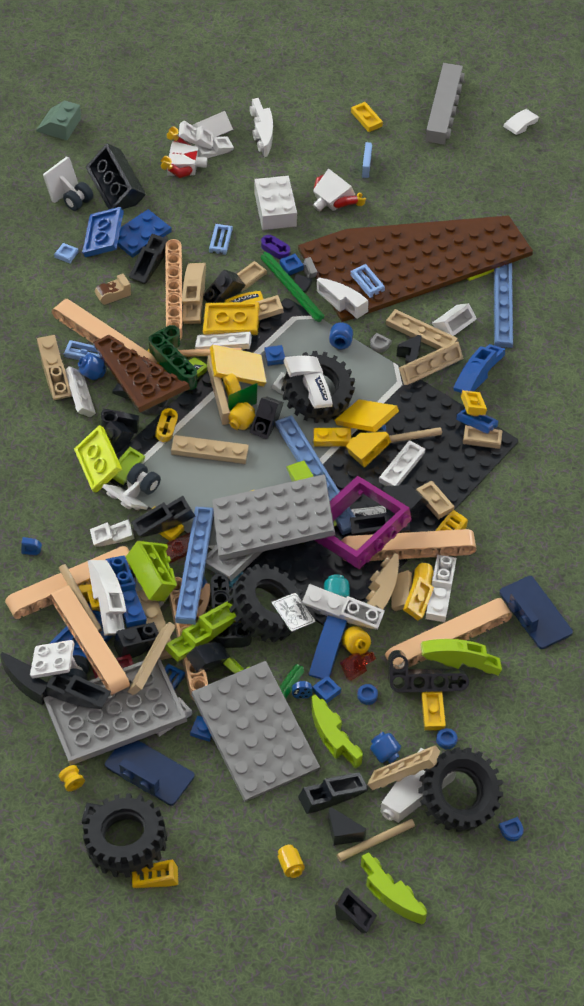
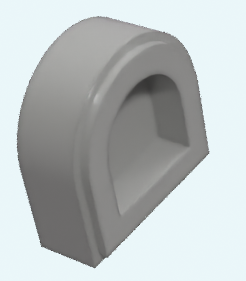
(309, 268)
(380, 343)

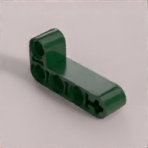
(164, 347)

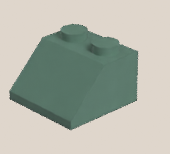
(61, 120)

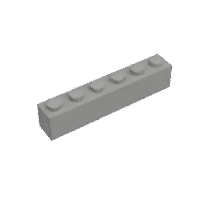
(444, 104)

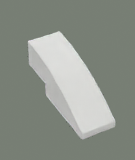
(342, 297)

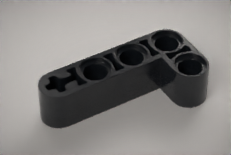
(233, 633)
(428, 674)

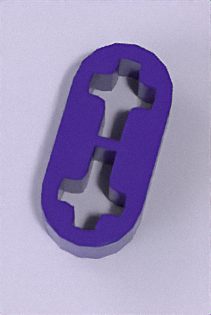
(276, 246)

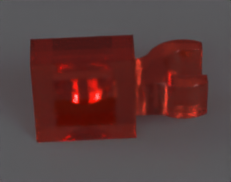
(355, 664)

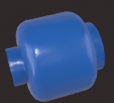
(341, 335)
(92, 366)
(385, 747)

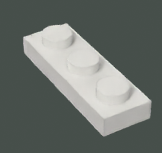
(229, 340)
(80, 392)
(402, 464)

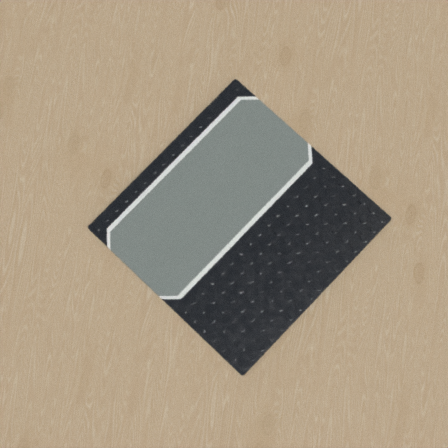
(447, 461)

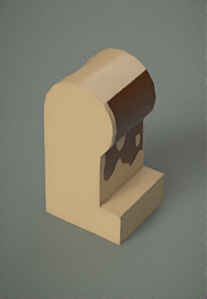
(113, 290)

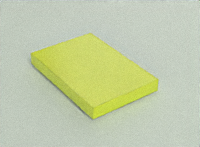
(97, 458)

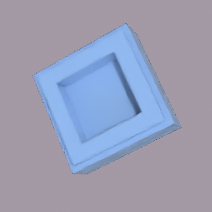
(66, 253)

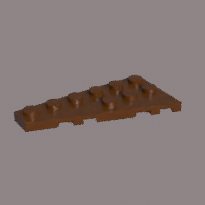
(139, 376)

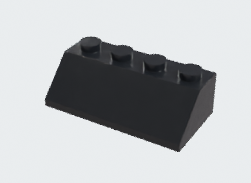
(115, 178)

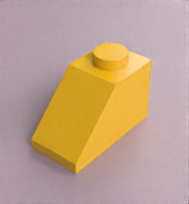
(367, 446)

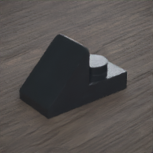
(409, 349)
(351, 908)

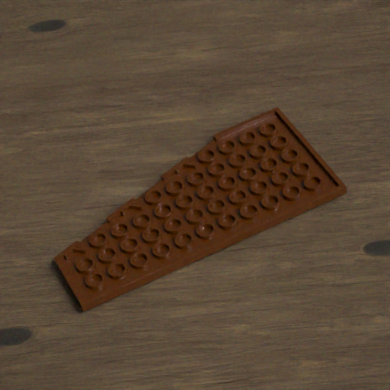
(415, 255)

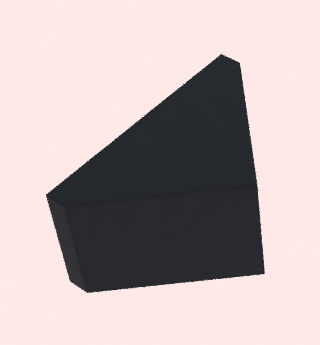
(344, 829)

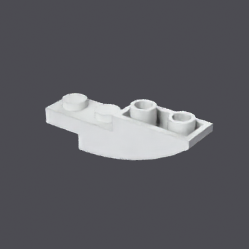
(263, 126)
(442, 585)
(110, 596)
(344, 608)

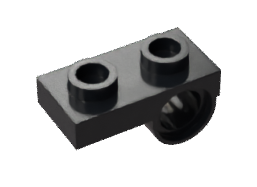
(128, 419)

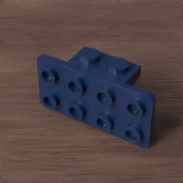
(535, 612)
(150, 771)

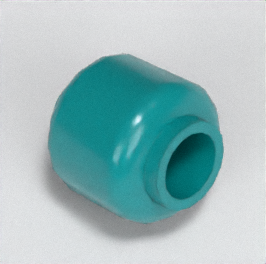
(338, 585)

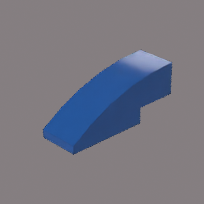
(328, 647)

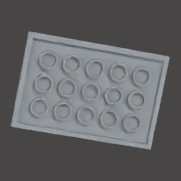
(273, 517)
(122, 719)
(255, 731)

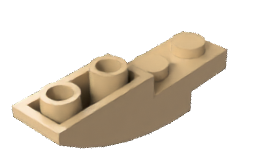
(193, 293)
(53, 367)
(383, 582)

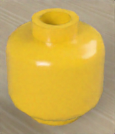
(241, 416)
(356, 640)

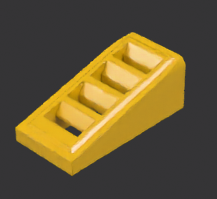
(454, 520)
(163, 881)

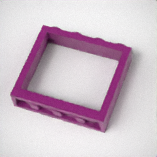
(376, 542)

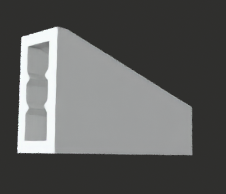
(405, 797)

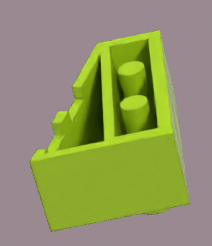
(152, 569)

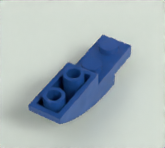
(477, 368)
(134, 612)

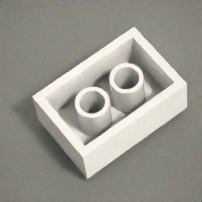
(275, 202)

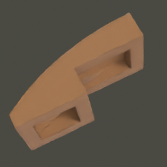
(204, 603)

